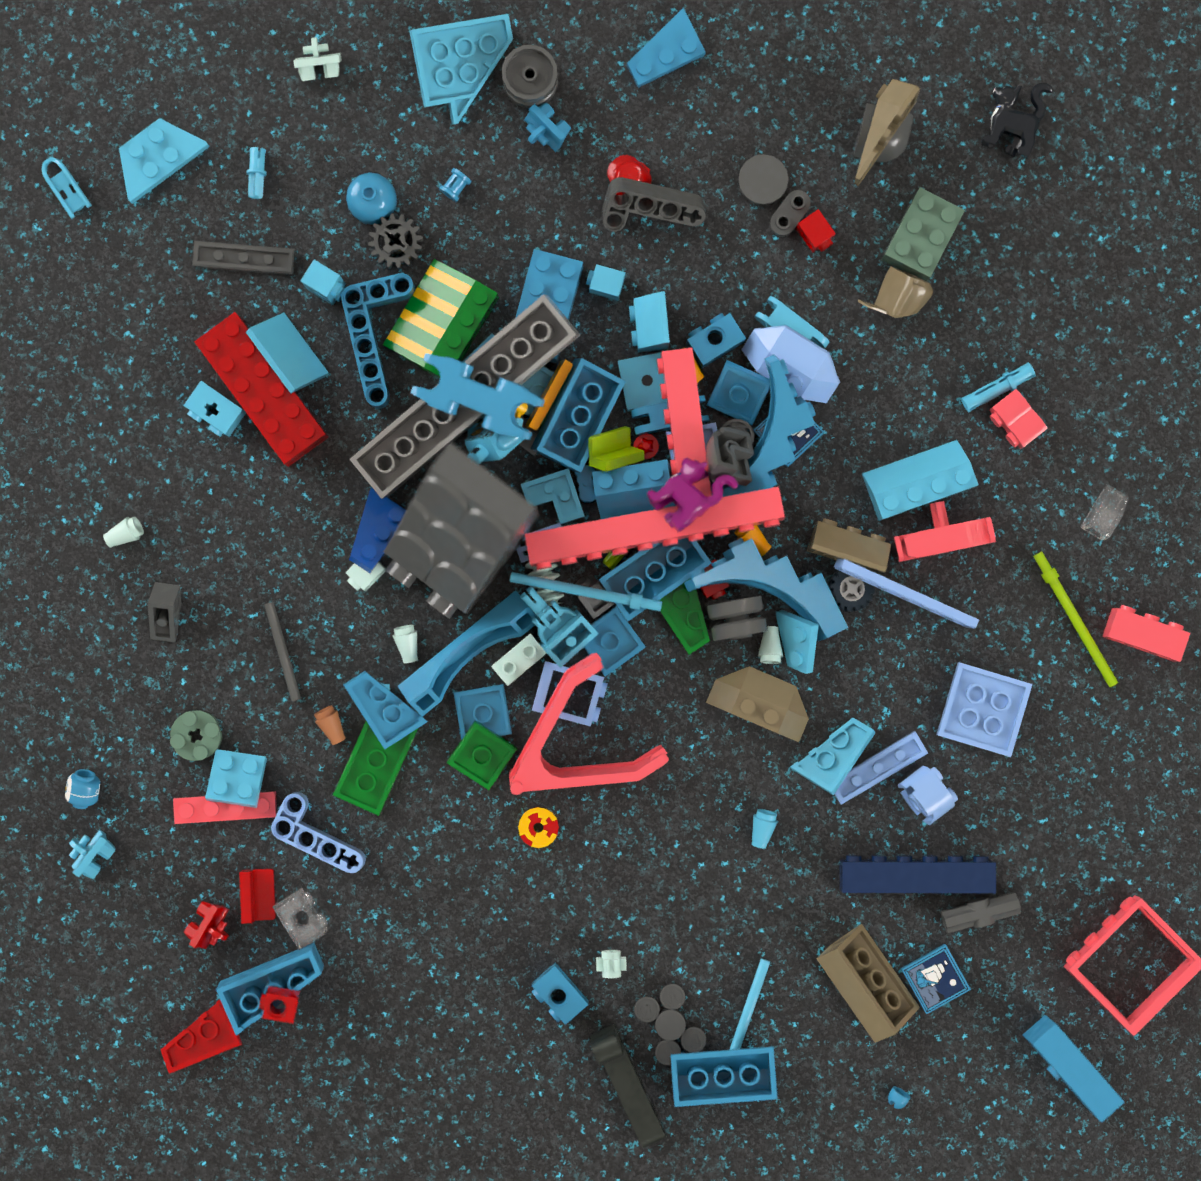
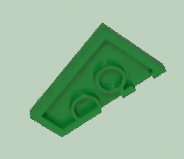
(685, 617)

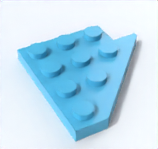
(458, 59)

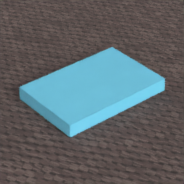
(287, 352)

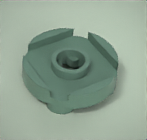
(182, 740)

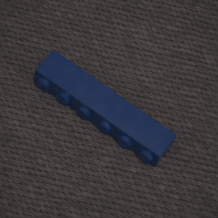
(917, 875)

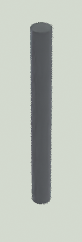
(282, 651)

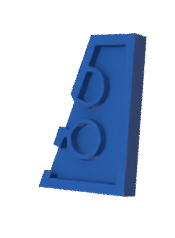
(375, 530)

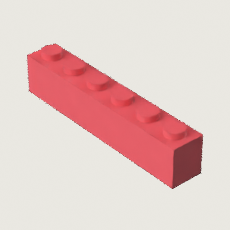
(683, 411)

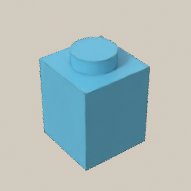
(605, 282)

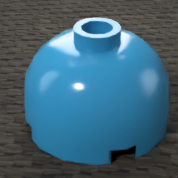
(371, 198)

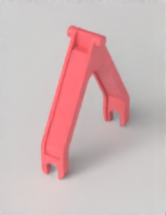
(534, 773)

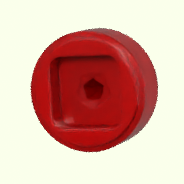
(648, 444)

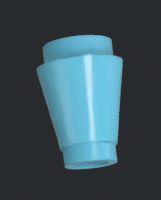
(763, 827)

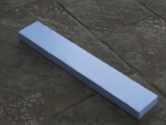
(906, 593)

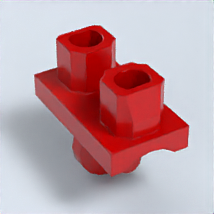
(211, 927)

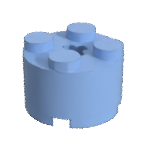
(927, 794)

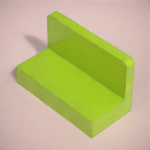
(613, 450)

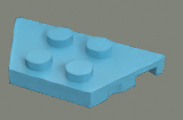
(156, 155)

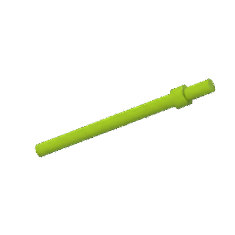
(1051, 576)

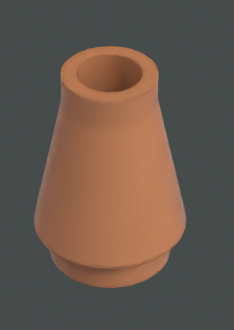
(330, 724)

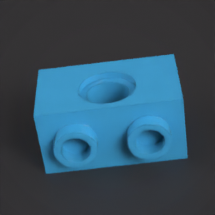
(705, 351)
(554, 979)

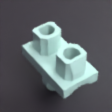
(306, 64)

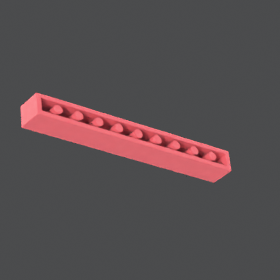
(650, 528)

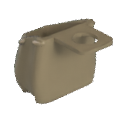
(901, 294)

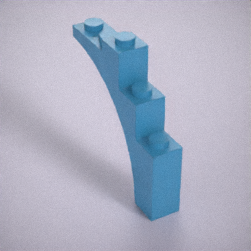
(784, 419)
(806, 594)

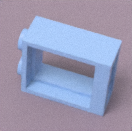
(593, 712)

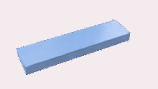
(881, 766)

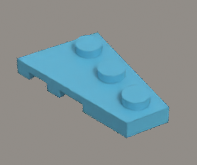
(834, 758)

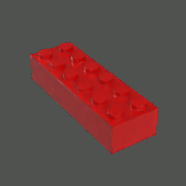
(260, 392)

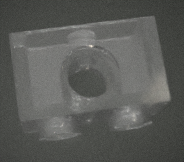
(301, 933)

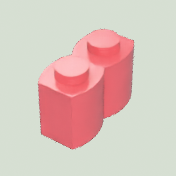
(1017, 419)

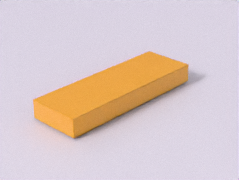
(549, 395)

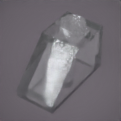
(1105, 513)

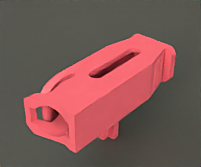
(944, 536)

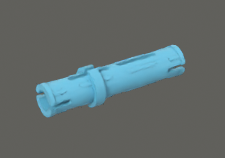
(1003, 384)

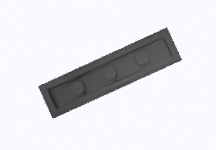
(244, 258)

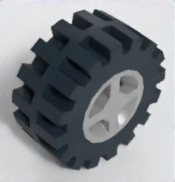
(848, 602)

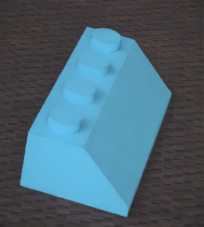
(919, 480)

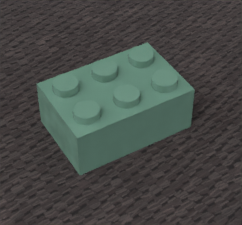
(923, 234)

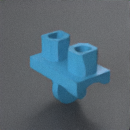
(543, 129)

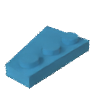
(667, 51)

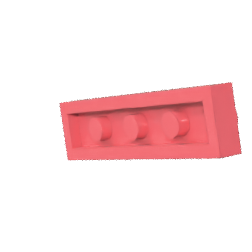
(200, 810)

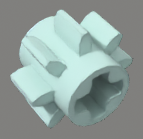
(611, 963)

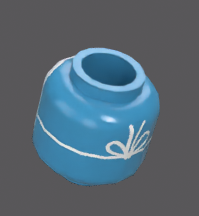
(82, 789)

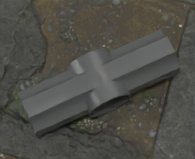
(980, 912)

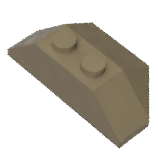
(761, 701)

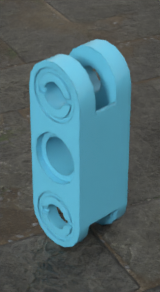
(785, 316)

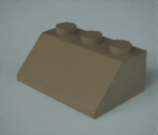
(850, 545)

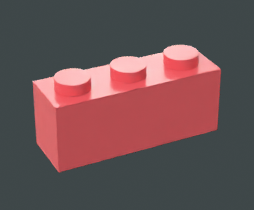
(1146, 633)

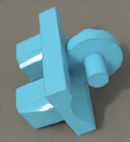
(84, 863)

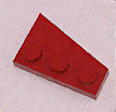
(201, 1040)

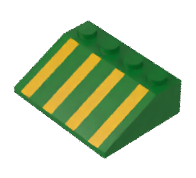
(441, 317)

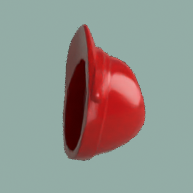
(630, 168)

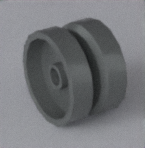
(529, 61)
(737, 618)

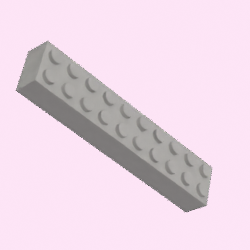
(426, 431)

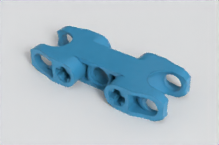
(458, 388)

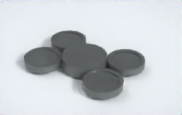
(670, 1023)

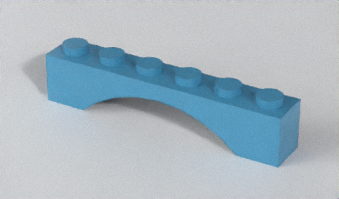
(429, 683)

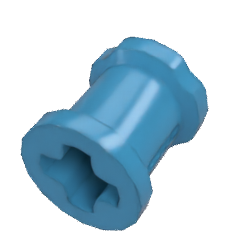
(455, 185)

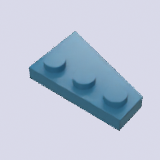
(383, 710)

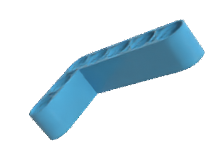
(367, 333)

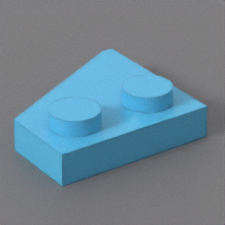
(798, 640)

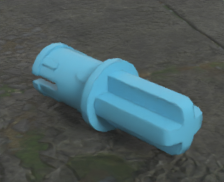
(256, 173)

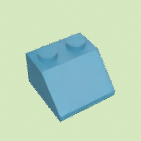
(650, 322)

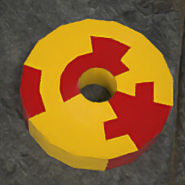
(535, 838)

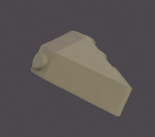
(892, 108)

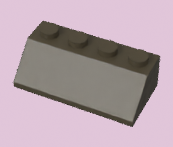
(868, 983)

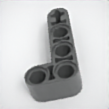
(686, 206)

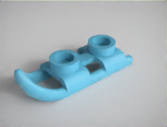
(62, 181)

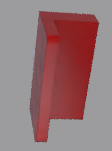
(257, 895)

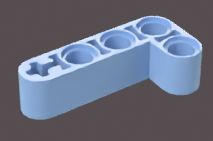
(320, 838)

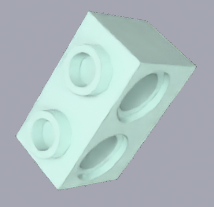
(519, 659)

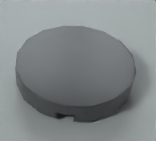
(763, 179)

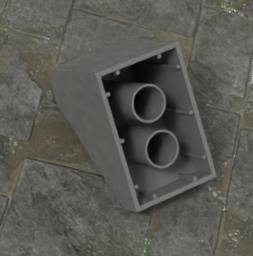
(458, 532)

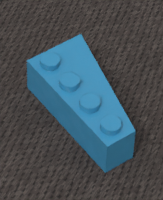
(243, 991)

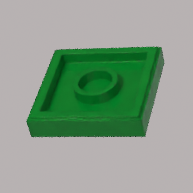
(481, 755)

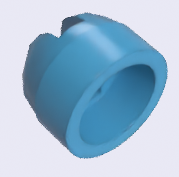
(898, 1097)

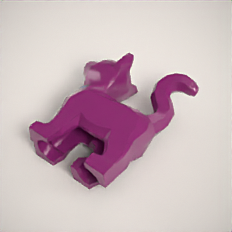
(688, 499)

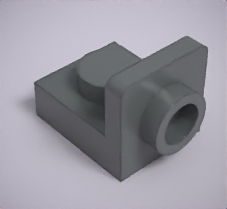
(593, 606)

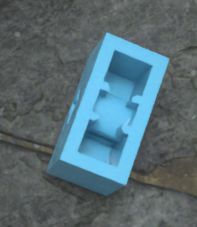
(323, 282)
(200, 402)

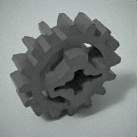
(389, 250)

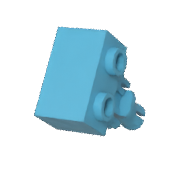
(562, 630)

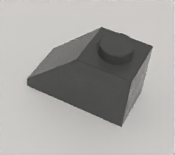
(164, 611)

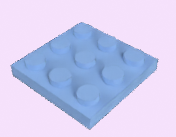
(984, 709)

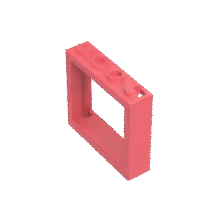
(1163, 993)

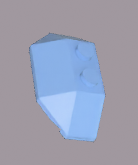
(808, 363)

